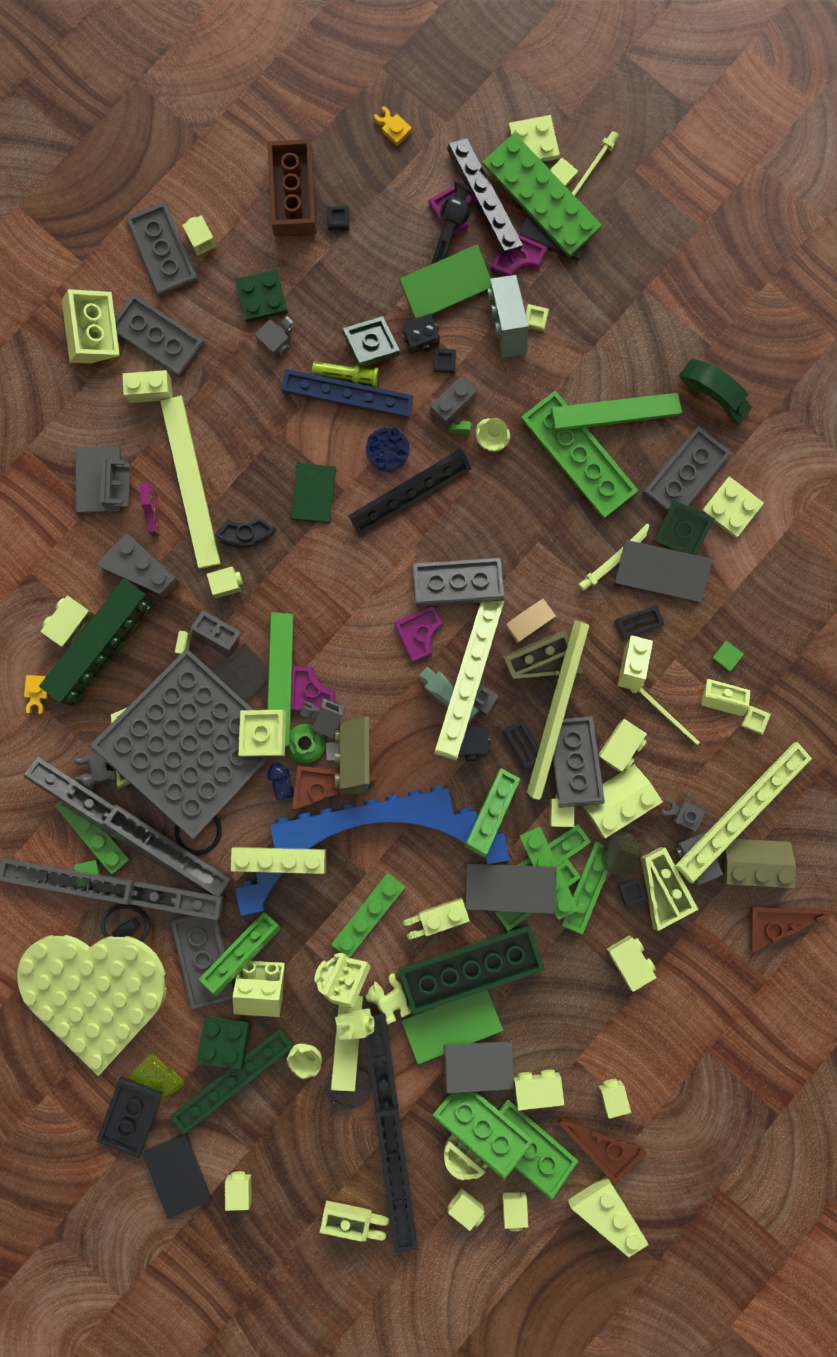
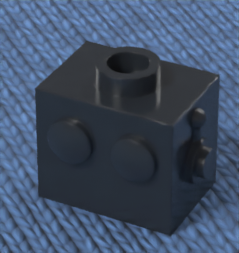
(421, 334)
(475, 743)

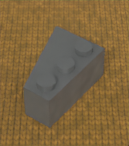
(137, 566)

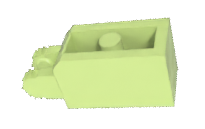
(439, 918)
(351, 1222)

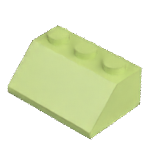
(90, 326)
(626, 799)

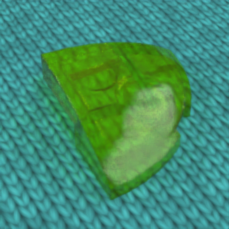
(157, 1075)

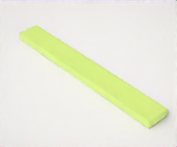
(190, 482)
(468, 680)
(557, 709)
(743, 812)

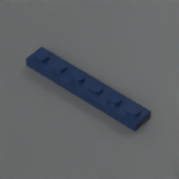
(347, 393)

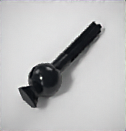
(454, 213)

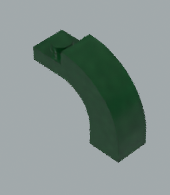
(719, 386)

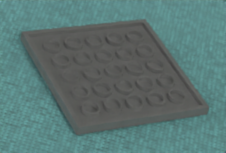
(182, 744)

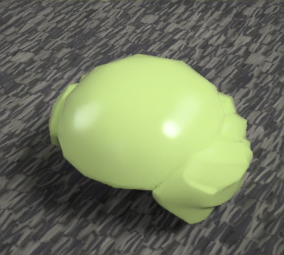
(492, 434)
(304, 1060)

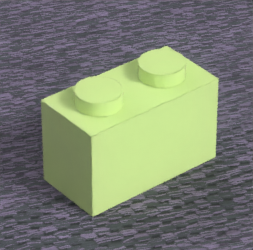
(147, 386)
(66, 622)
(635, 663)
(622, 746)
(631, 963)
(538, 1090)

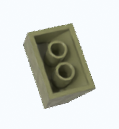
(352, 756)
(759, 864)

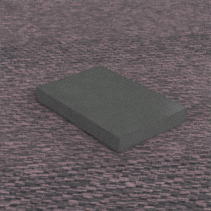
(89, 478)
(478, 1066)

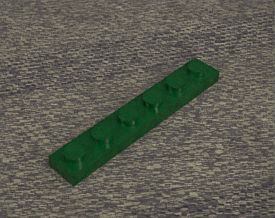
(231, 1081)

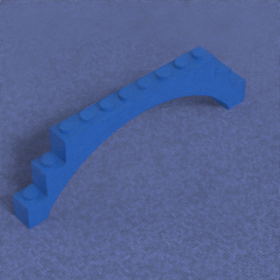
(425, 809)

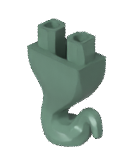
(441, 689)

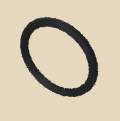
(204, 851)
(127, 906)

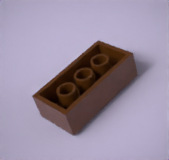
(292, 187)

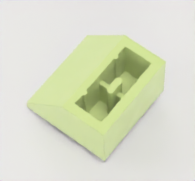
(259, 989)

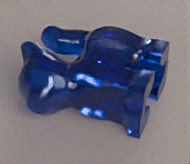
(280, 779)

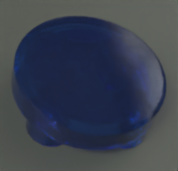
(387, 449)

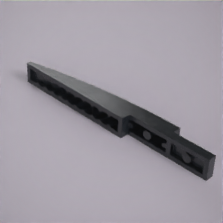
(391, 1136)

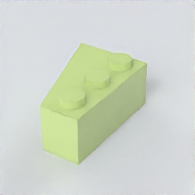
(665, 889)
(607, 1213)

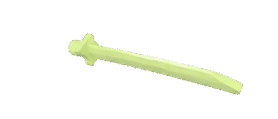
(608, 144)
(591, 579)
(667, 715)

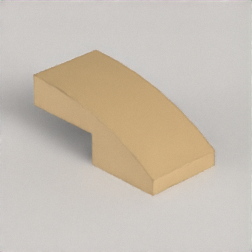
(530, 620)

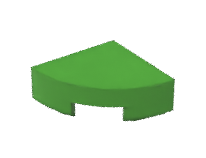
(462, 429)

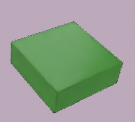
(727, 656)
(90, 867)

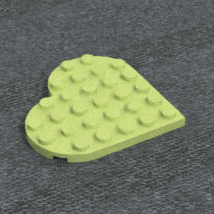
(92, 994)

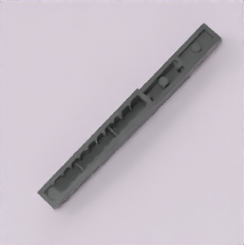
(126, 828)
(112, 888)

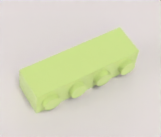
(278, 860)

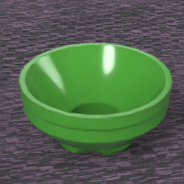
(310, 755)

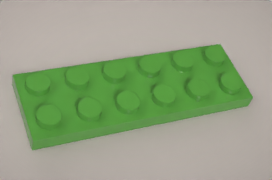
(542, 194)
(580, 458)

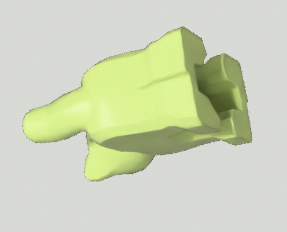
(392, 1001)

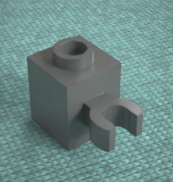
(274, 337)
(485, 699)
(325, 717)
(684, 814)

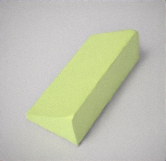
(725, 697)

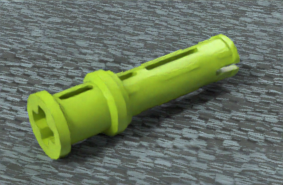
(354, 374)

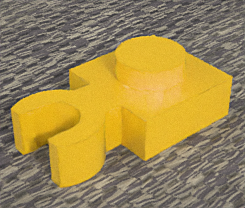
(393, 128)
(35, 693)

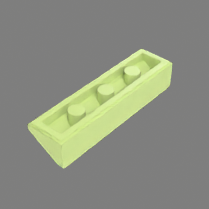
(346, 1056)

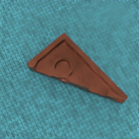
(315, 785)
(773, 923)
(608, 1153)

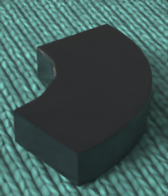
(245, 533)

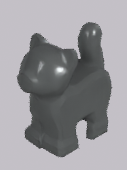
(99, 771)

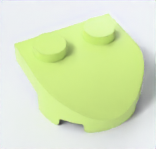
(341, 979)
(461, 1161)

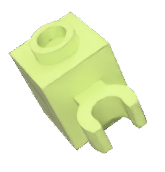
(354, 1024)

